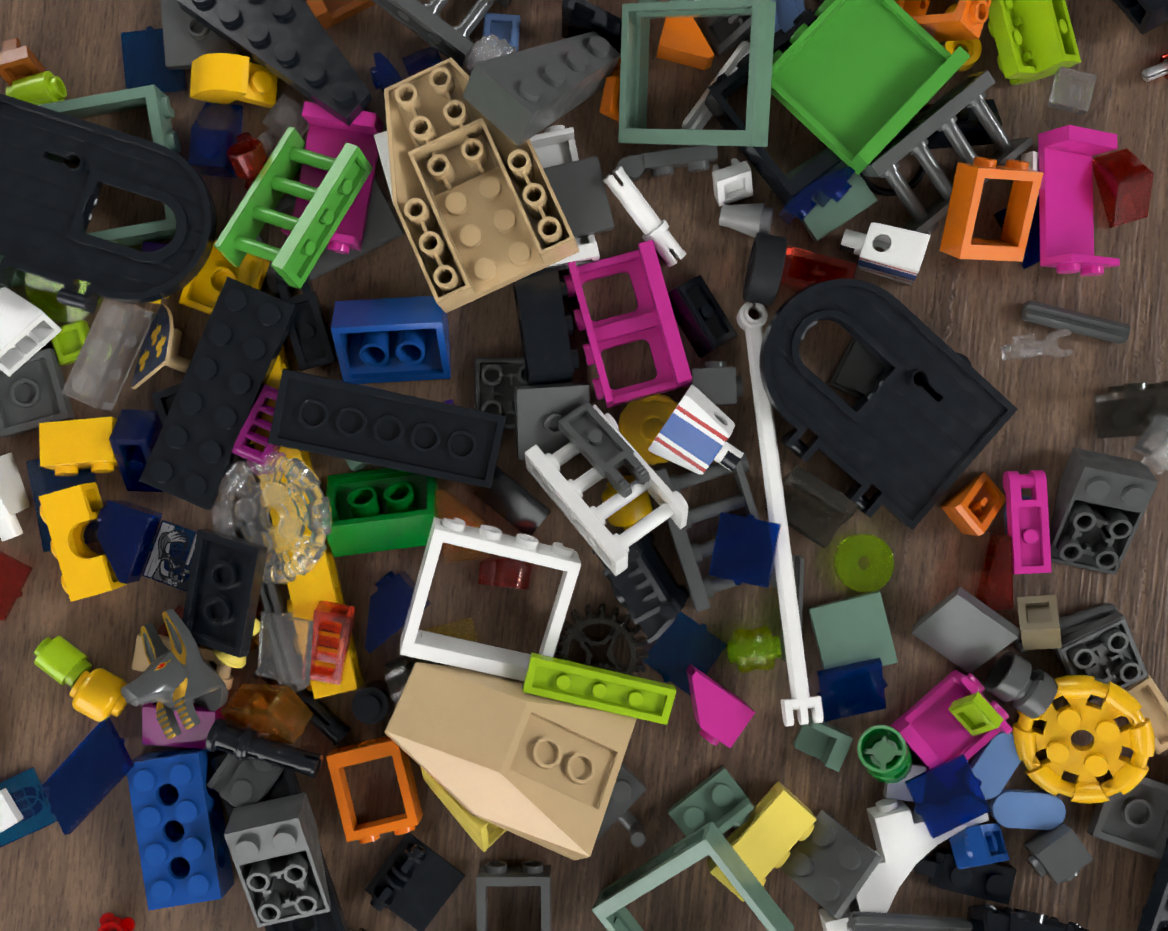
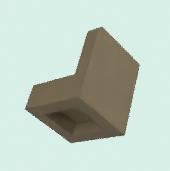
(1039, 622)

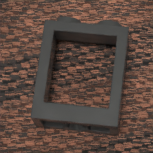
(500, 874)

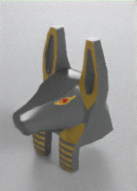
(175, 678)

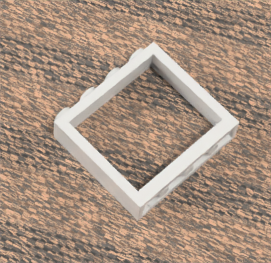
(476, 655)

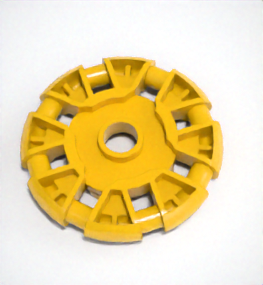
(1092, 759)

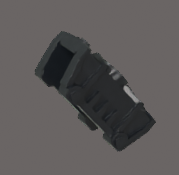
(648, 588)
(988, 918)

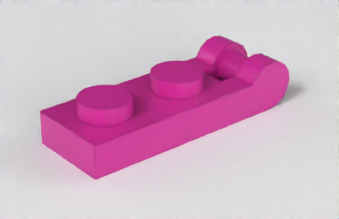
(1028, 521)

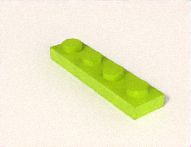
(599, 688)

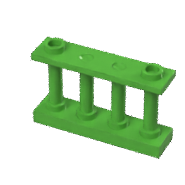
(318, 221)

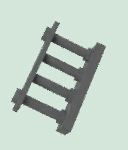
(427, 24)
(913, 140)
(691, 553)

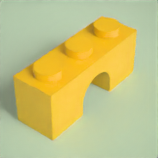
(67, 515)

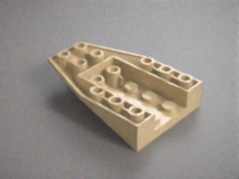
(467, 192)
(512, 754)

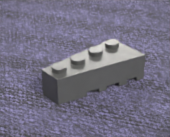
(540, 84)

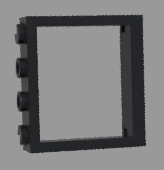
(729, 85)

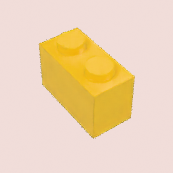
(77, 445)

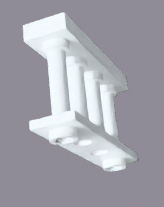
(591, 521)

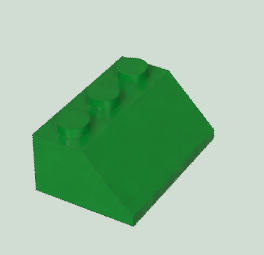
(380, 510)

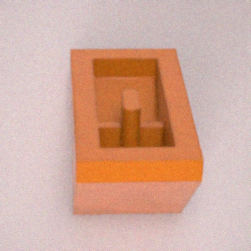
(684, 44)
(974, 505)

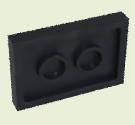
(224, 591)

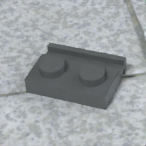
(244, 781)

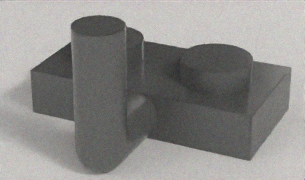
(624, 794)

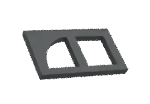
(379, 230)

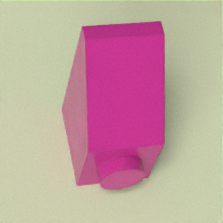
(717, 709)

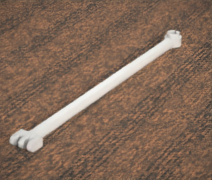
(776, 509)

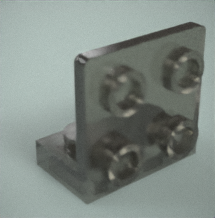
(1130, 408)

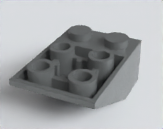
(1098, 509)
(279, 859)

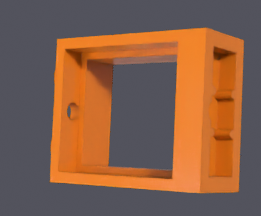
(961, 25)
(965, 202)
(363, 752)

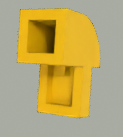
(232, 77)

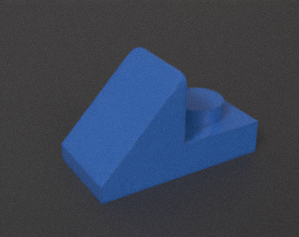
(979, 846)

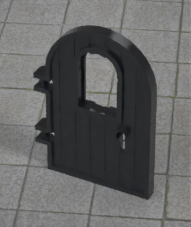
(50, 206)
(897, 430)

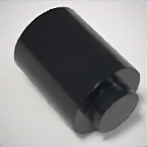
(372, 702)

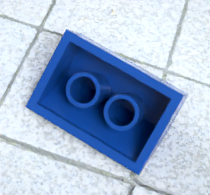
(391, 340)

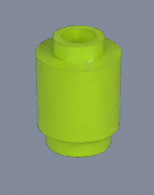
(38, 88)
(61, 660)

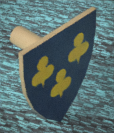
(159, 348)

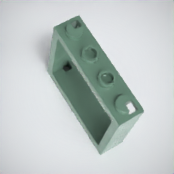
(635, 65)
(160, 117)
(705, 841)

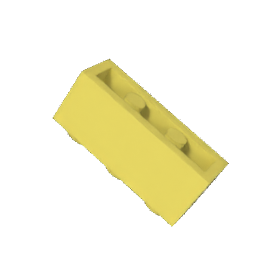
(768, 834)

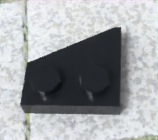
(584, 17)

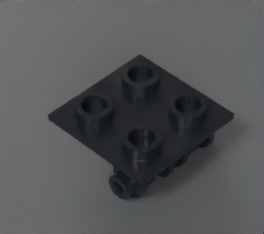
(414, 883)

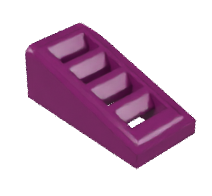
(249, 428)

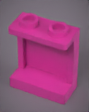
(935, 732)

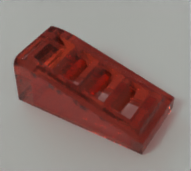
(996, 579)
(334, 619)

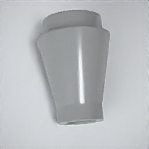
(747, 218)

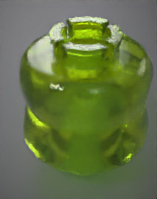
(754, 649)

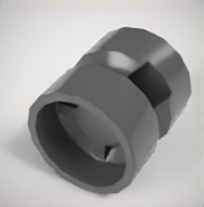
(1016, 681)

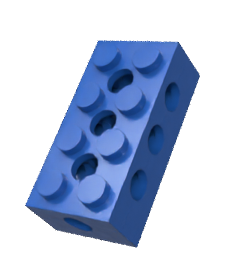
(161, 840)

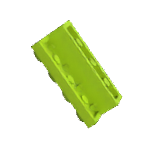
(1032, 38)

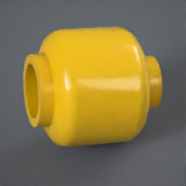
(633, 511)
(98, 694)

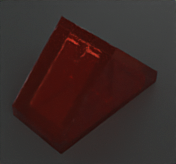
(1123, 186)
(806, 268)

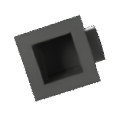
(718, 383)
(1057, 854)

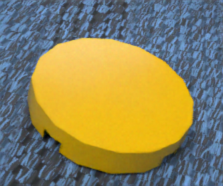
(643, 421)

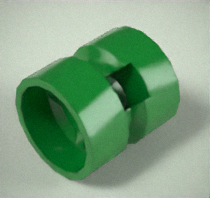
(885, 754)

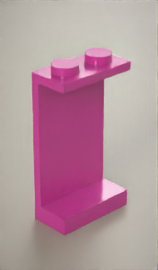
(328, 136)
(1068, 199)

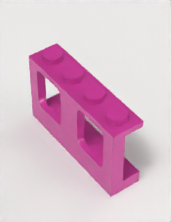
(649, 322)

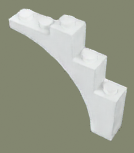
(901, 843)

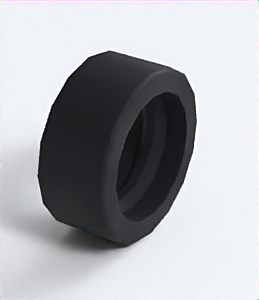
(764, 268)

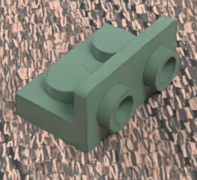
(714, 800)

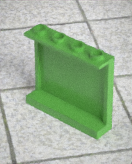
(860, 75)

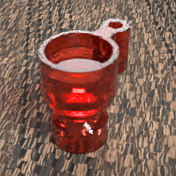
(247, 158)
(505, 573)

